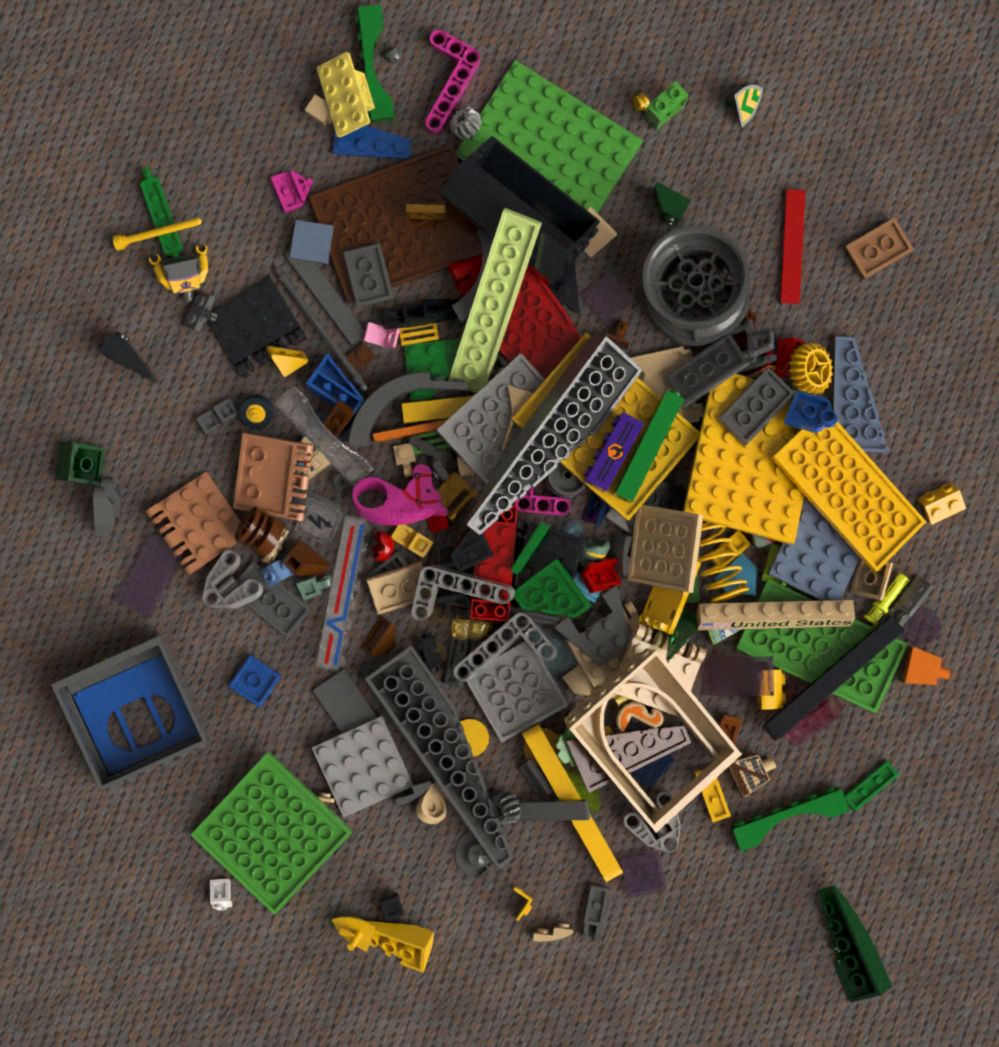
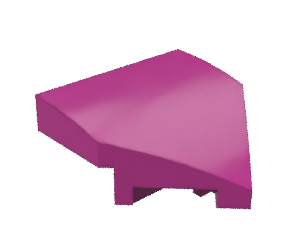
(291, 190)

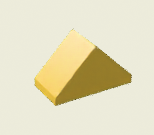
(287, 359)

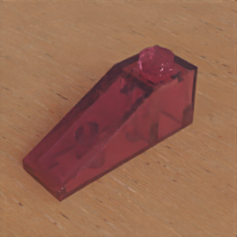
(815, 721)

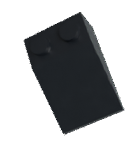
(124, 353)

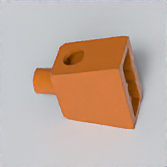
(923, 668)

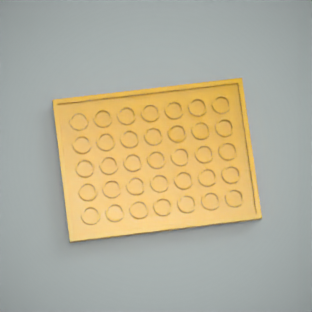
(638, 403)
(740, 483)

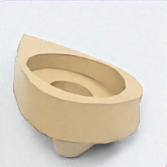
(431, 806)

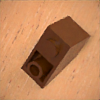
(305, 561)

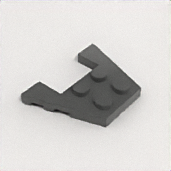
(605, 637)

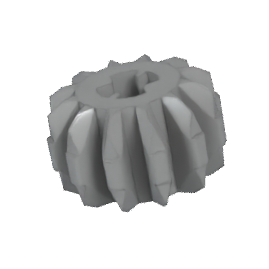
(465, 122)

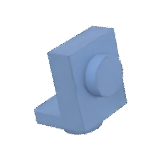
(276, 573)

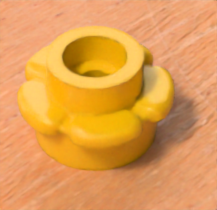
(640, 102)

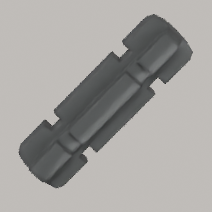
(426, 447)

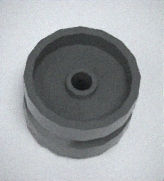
(561, 486)

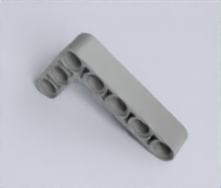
(457, 585)
(503, 644)

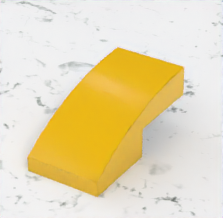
(411, 540)
(737, 545)

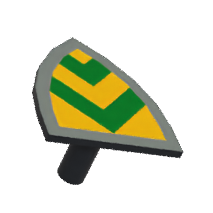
(746, 102)

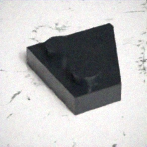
(471, 551)

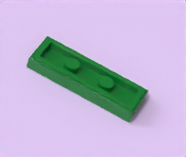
(530, 547)
(871, 785)

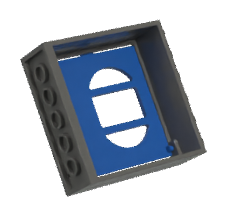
(97, 702)

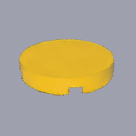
(476, 735)

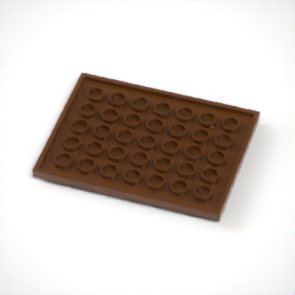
(375, 212)

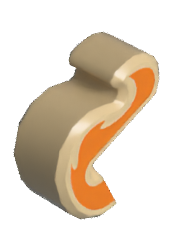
(638, 711)

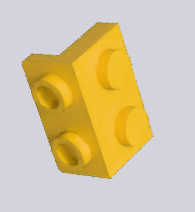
(942, 503)

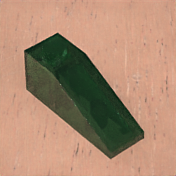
(684, 631)

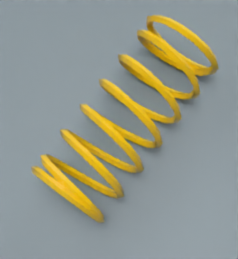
(738, 590)

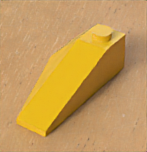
(405, 941)

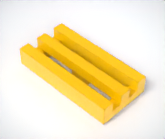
(422, 340)

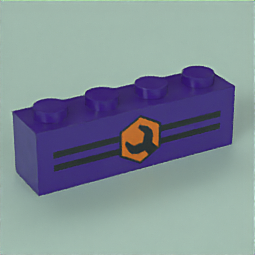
(613, 452)

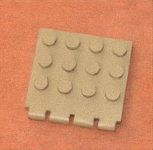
(654, 371)

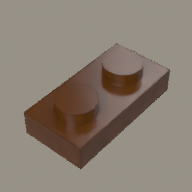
(359, 359)
(338, 418)

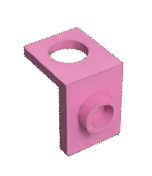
(377, 335)

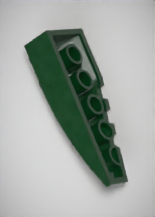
(855, 953)

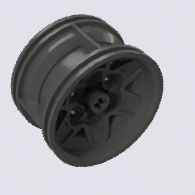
(676, 252)

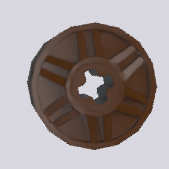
(259, 531)

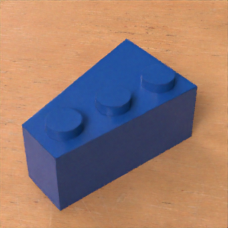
(332, 386)

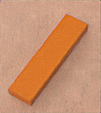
(408, 431)

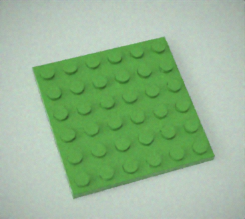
(271, 833)

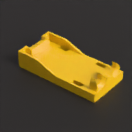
(661, 608)

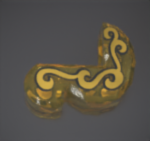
(471, 628)

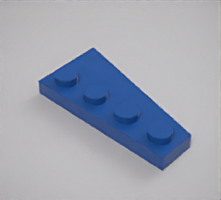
(372, 143)

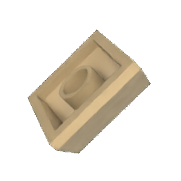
(871, 584)

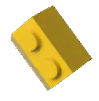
(779, 697)

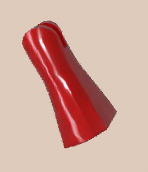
(465, 273)

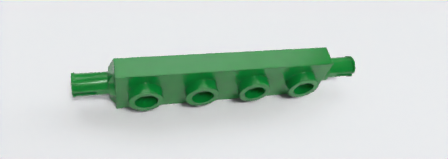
(160, 213)

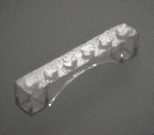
(301, 414)

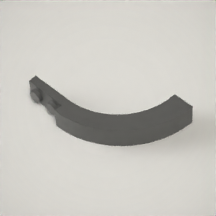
(390, 391)

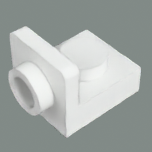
(220, 894)

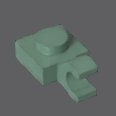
(311, 587)

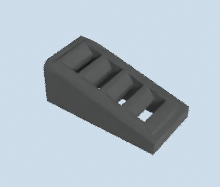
(402, 558)

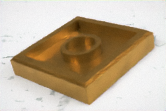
(422, 211)

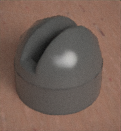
(394, 55)

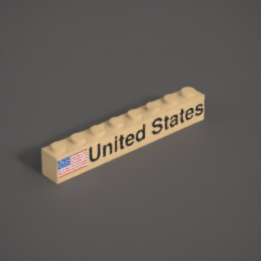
(775, 615)

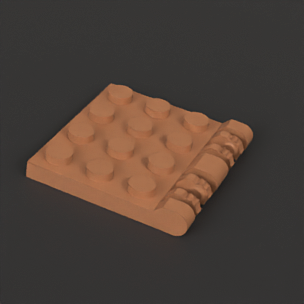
(268, 475)
(200, 520)

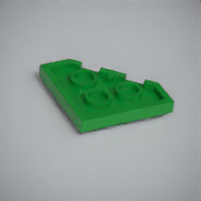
(430, 358)
(552, 593)

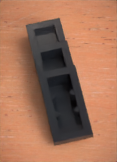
(414, 315)

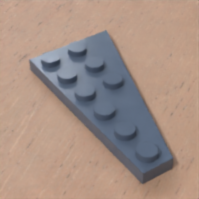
(853, 398)

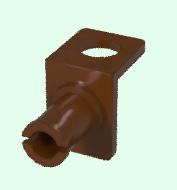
(618, 335)

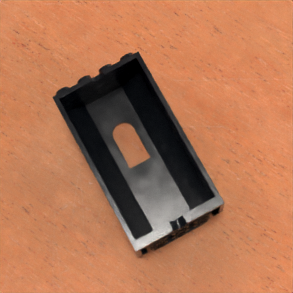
(500, 180)

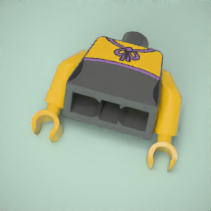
(182, 273)

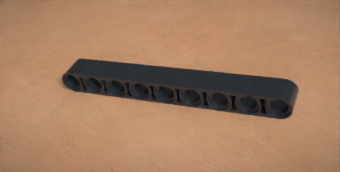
(833, 678)

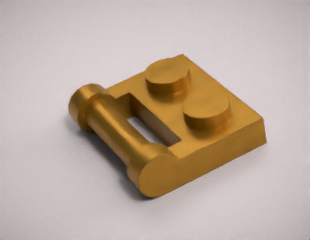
(451, 489)

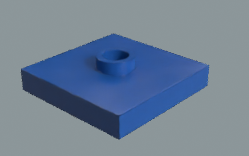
(255, 681)

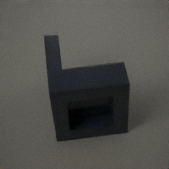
(392, 907)

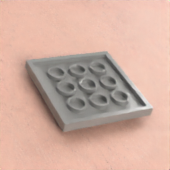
(516, 691)
(362, 766)

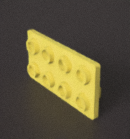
(345, 94)

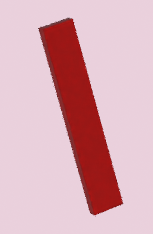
(792, 246)

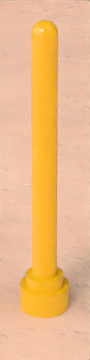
(121, 241)

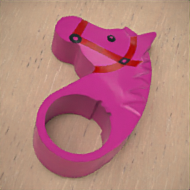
(401, 506)

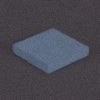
(311, 241)

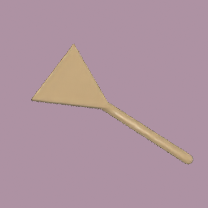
(517, 398)

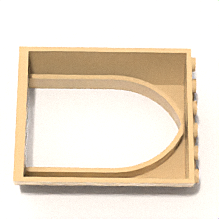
(651, 672)

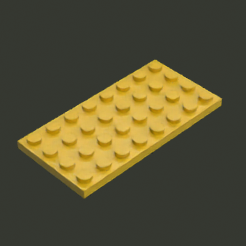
(850, 493)

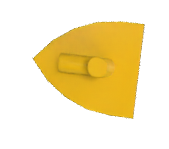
(355, 930)

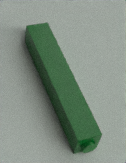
(648, 446)

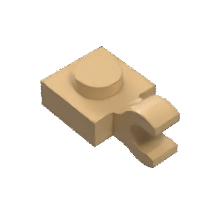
(405, 456)

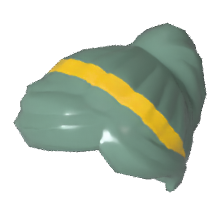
(593, 551)

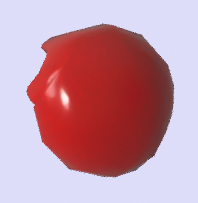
(384, 546)

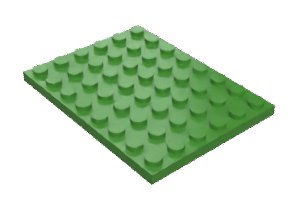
(555, 136)

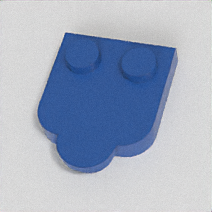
(810, 412)

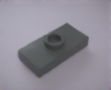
(535, 778)

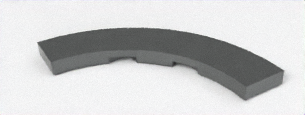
(464, 305)

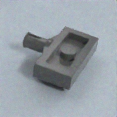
(200, 311)

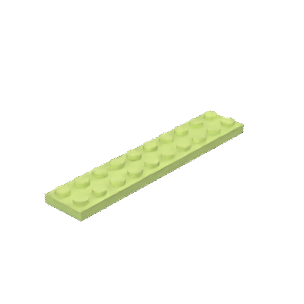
(495, 299)

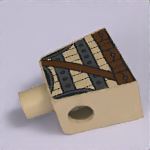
(751, 773)

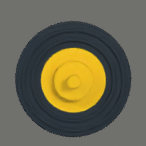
(256, 412)

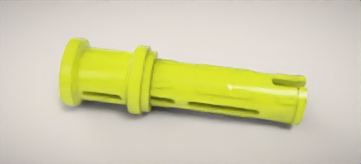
(881, 607)

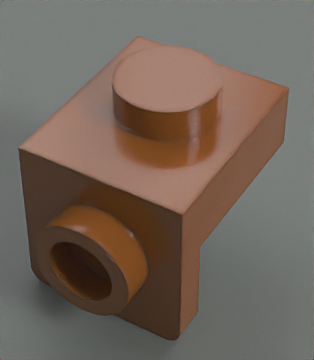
(730, 726)

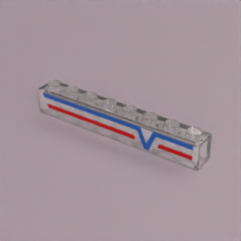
(342, 593)

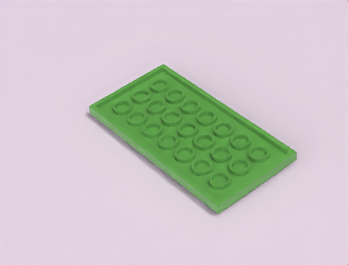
(813, 650)

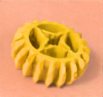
(811, 368)

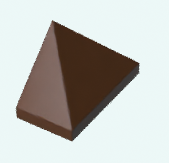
(380, 638)

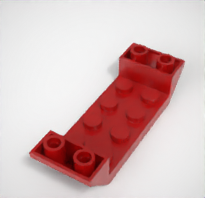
(501, 538)

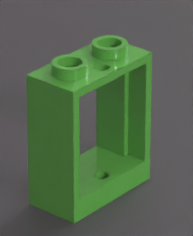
(670, 101)

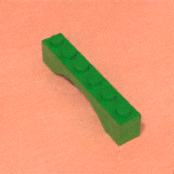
(371, 24)
(751, 833)

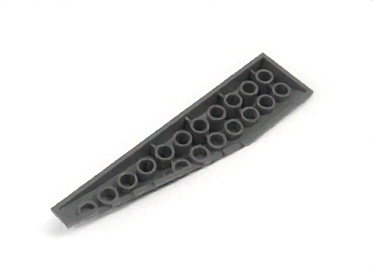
(560, 424)
(438, 741)

